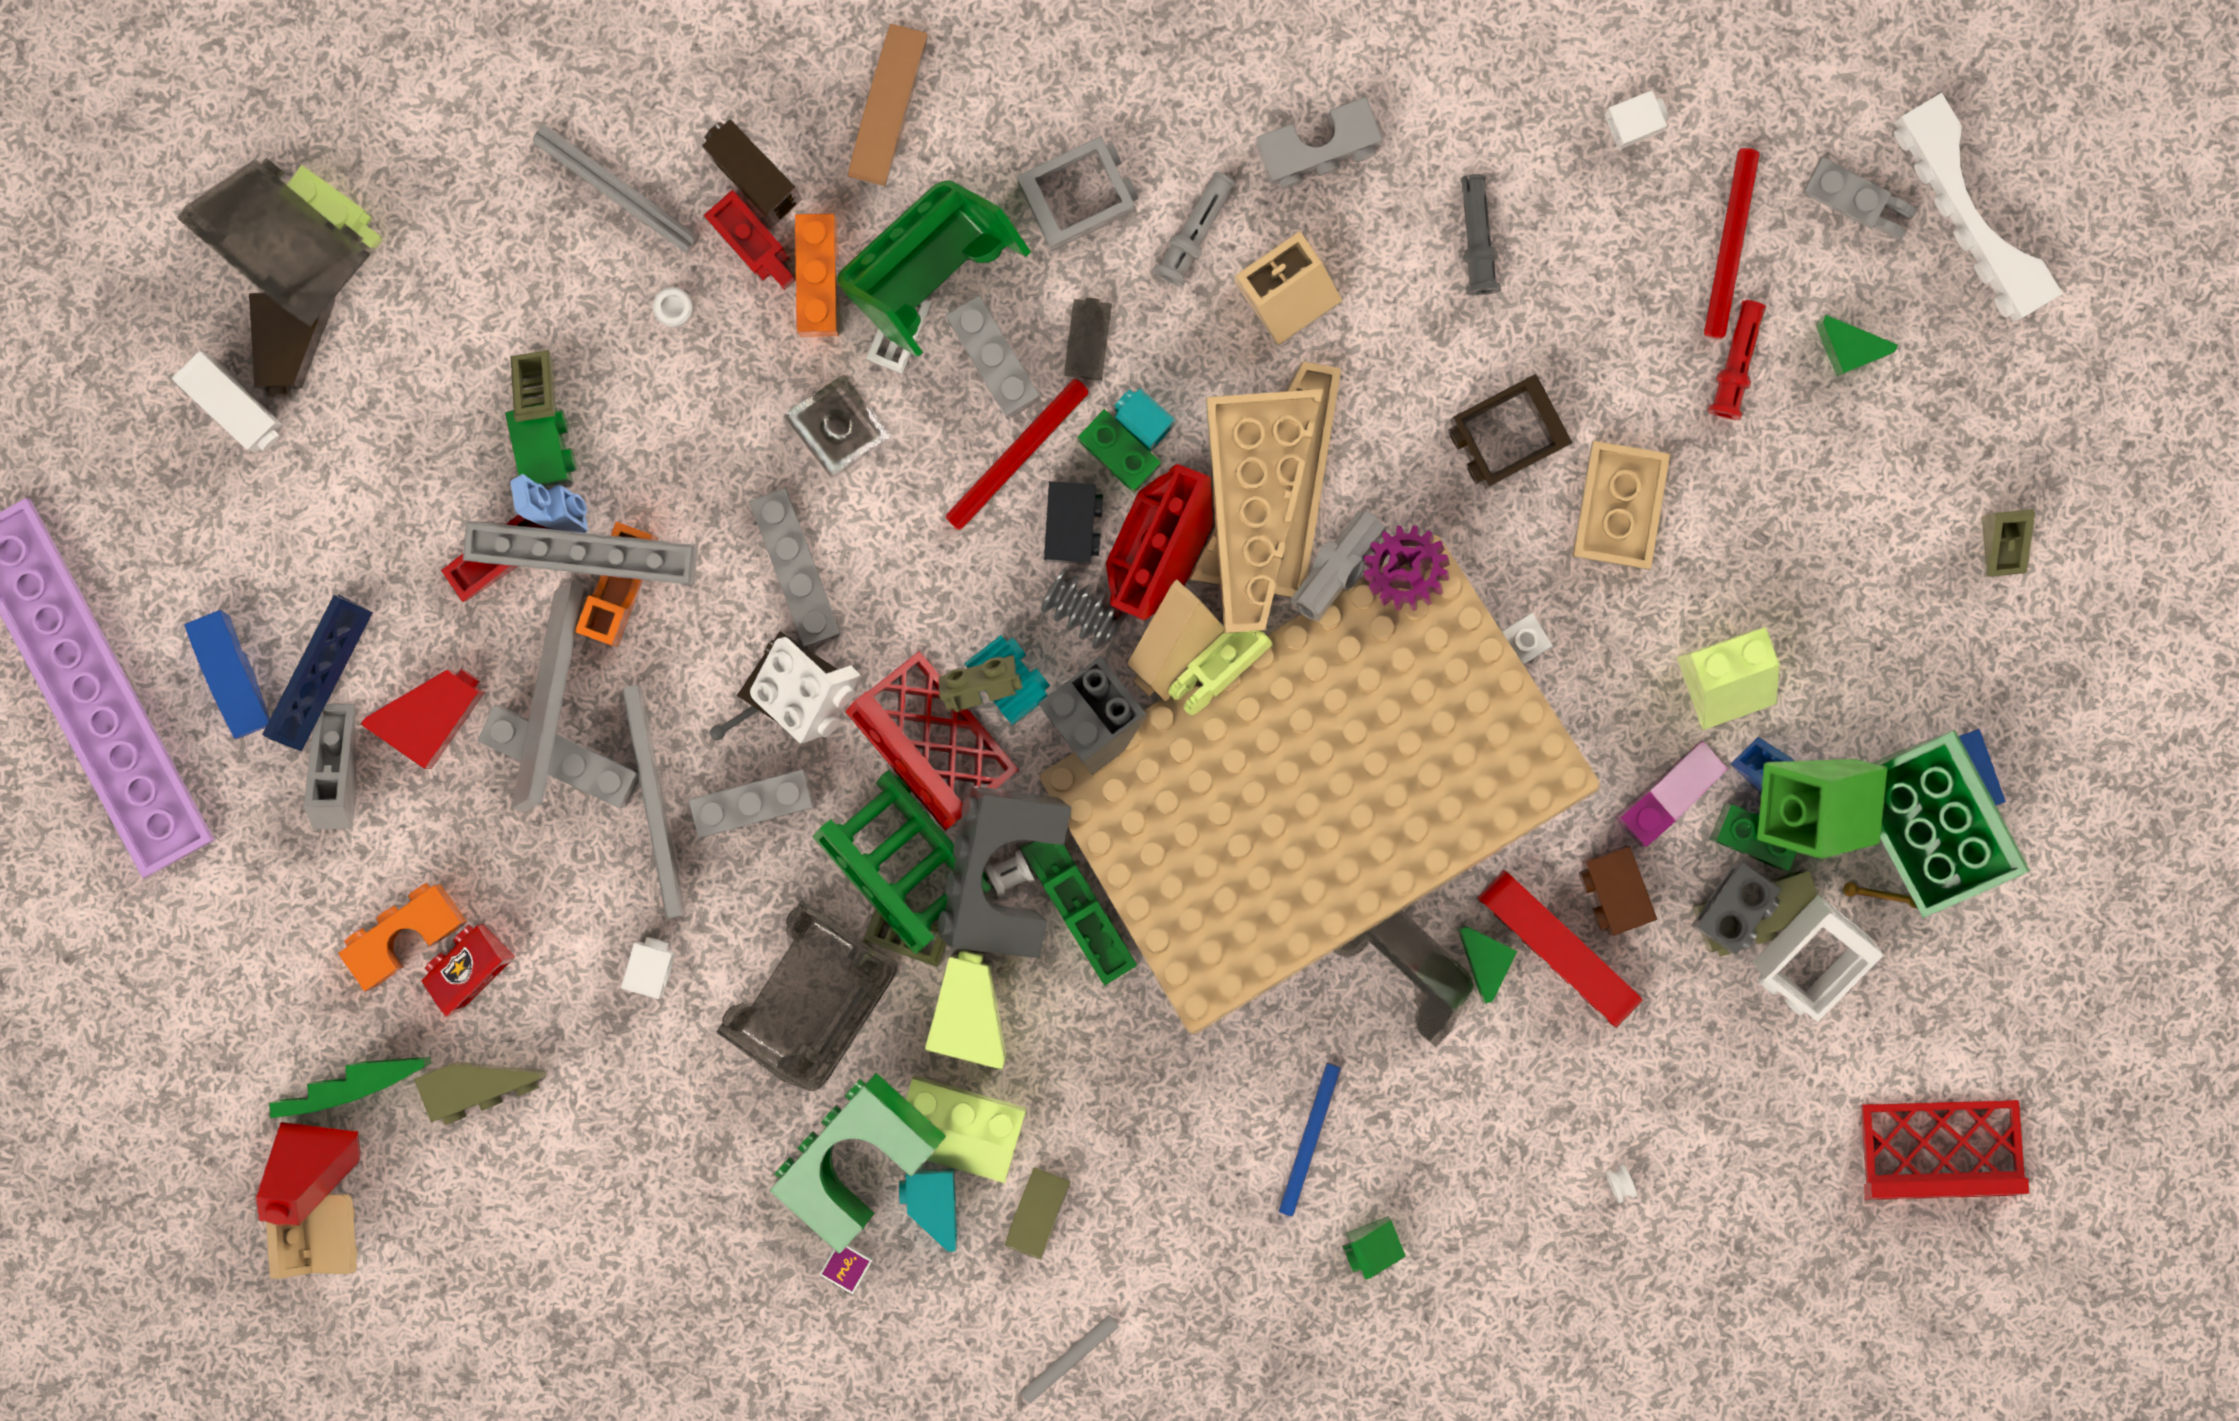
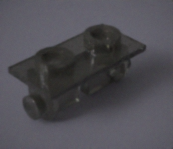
(1087, 339)

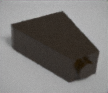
(282, 345)

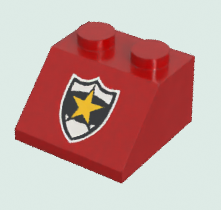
(466, 969)

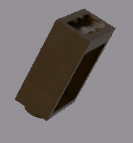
(751, 171)
(1544, 414)

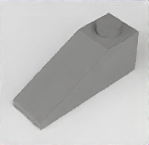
(332, 769)

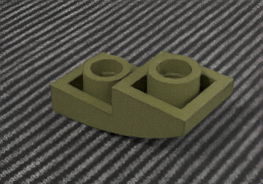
(1037, 1213)

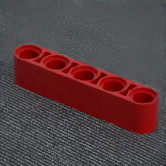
(1560, 948)

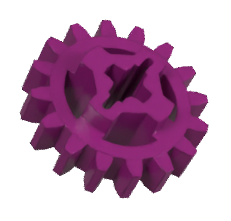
(1395, 577)

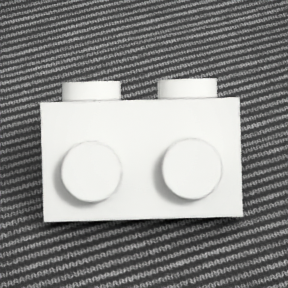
(801, 693)

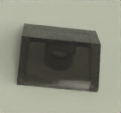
(833, 429)

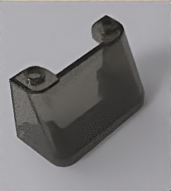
(276, 239)
(1441, 979)
(811, 1000)

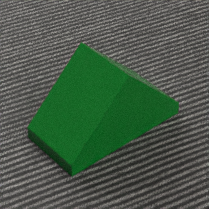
(1850, 346)
(1487, 960)

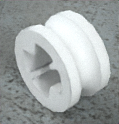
(1621, 1183)

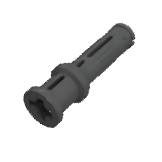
(1480, 254)

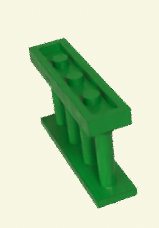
(864, 868)

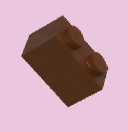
(1617, 890)

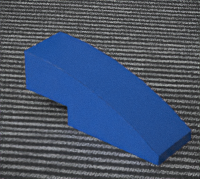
(228, 673)

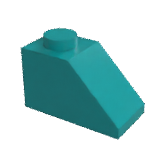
(932, 1204)

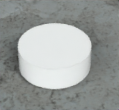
(673, 307)

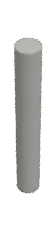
(1069, 1359)

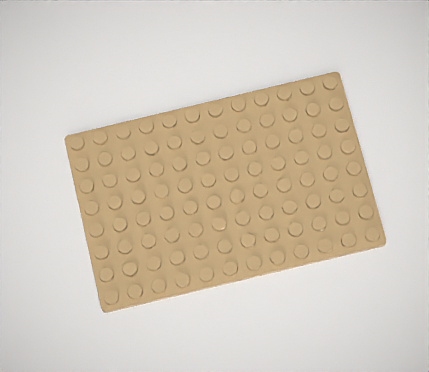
(1319, 791)

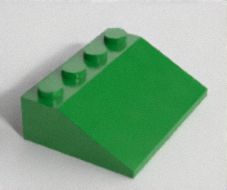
(1944, 825)

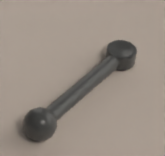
(718, 732)

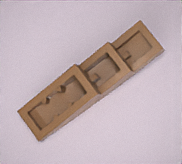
(887, 105)

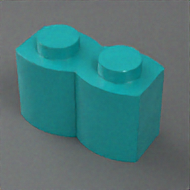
(1143, 418)

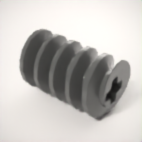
(1082, 610)

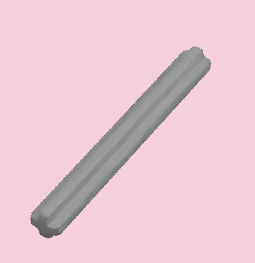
(615, 188)

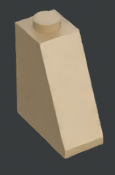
(1173, 640)

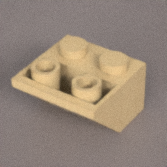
(1288, 288)

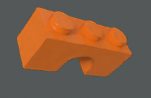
(816, 275)
(613, 599)
(372, 954)

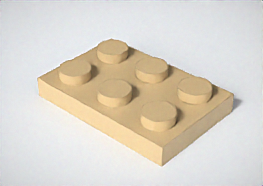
(1621, 505)

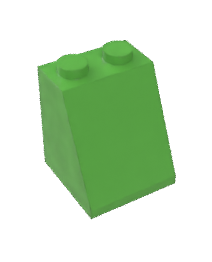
(1822, 805)

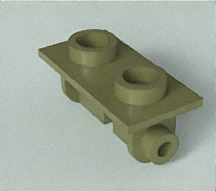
(962, 686)

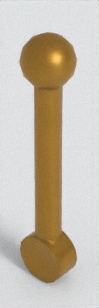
(1851, 889)

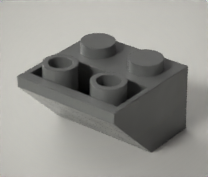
(1094, 715)

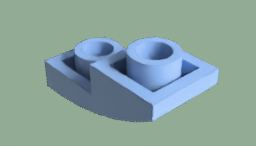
(550, 508)

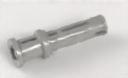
(1189, 249)

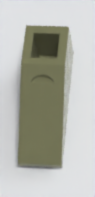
(464, 1085)

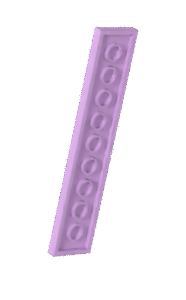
(93, 697)

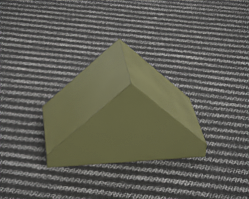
(2007, 541)

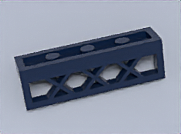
(317, 673)

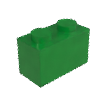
(541, 448)

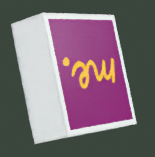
(846, 1268)

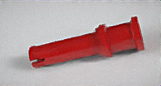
(1735, 377)

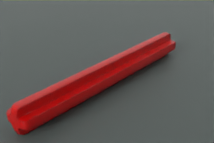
(1731, 243)
(1017, 454)

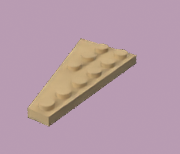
(1256, 476)
(1300, 537)

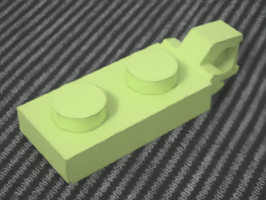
(333, 205)

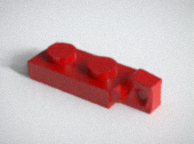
(750, 239)

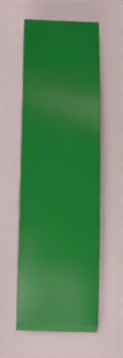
(1080, 909)
(360, 1081)

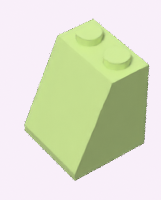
(1732, 677)
(967, 1013)

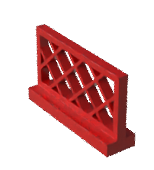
(903, 753)
(1944, 1184)

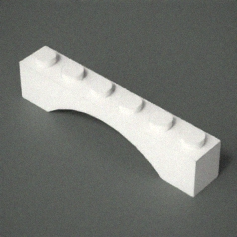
(1934, 140)

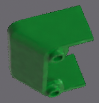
(921, 253)

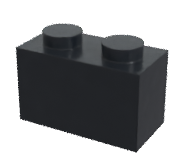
(1071, 523)

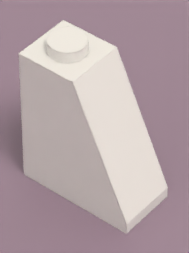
(228, 402)

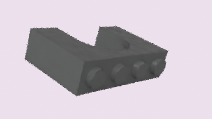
(990, 821)

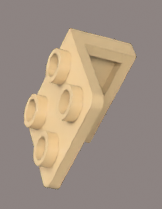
(318, 1245)

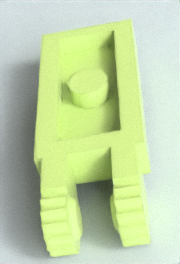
(1218, 667)

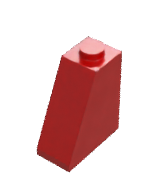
(427, 716)
(303, 1170)

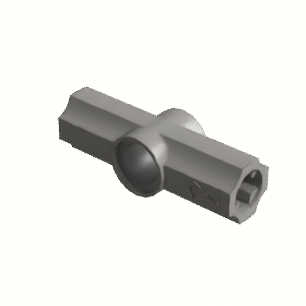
(1338, 565)

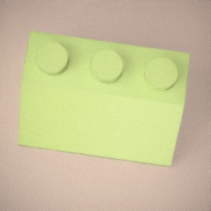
(977, 1127)

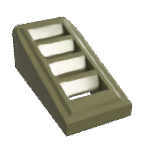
(530, 366)
(887, 942)

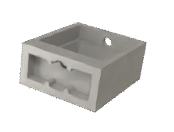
(1041, 210)

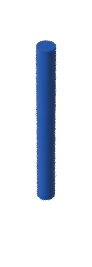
(1309, 1139)

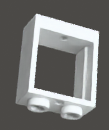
(1837, 980)

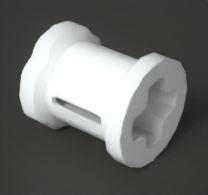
(1010, 873)

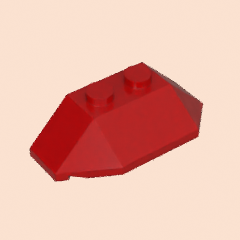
(1159, 540)

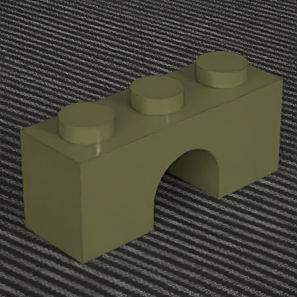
(1795, 895)

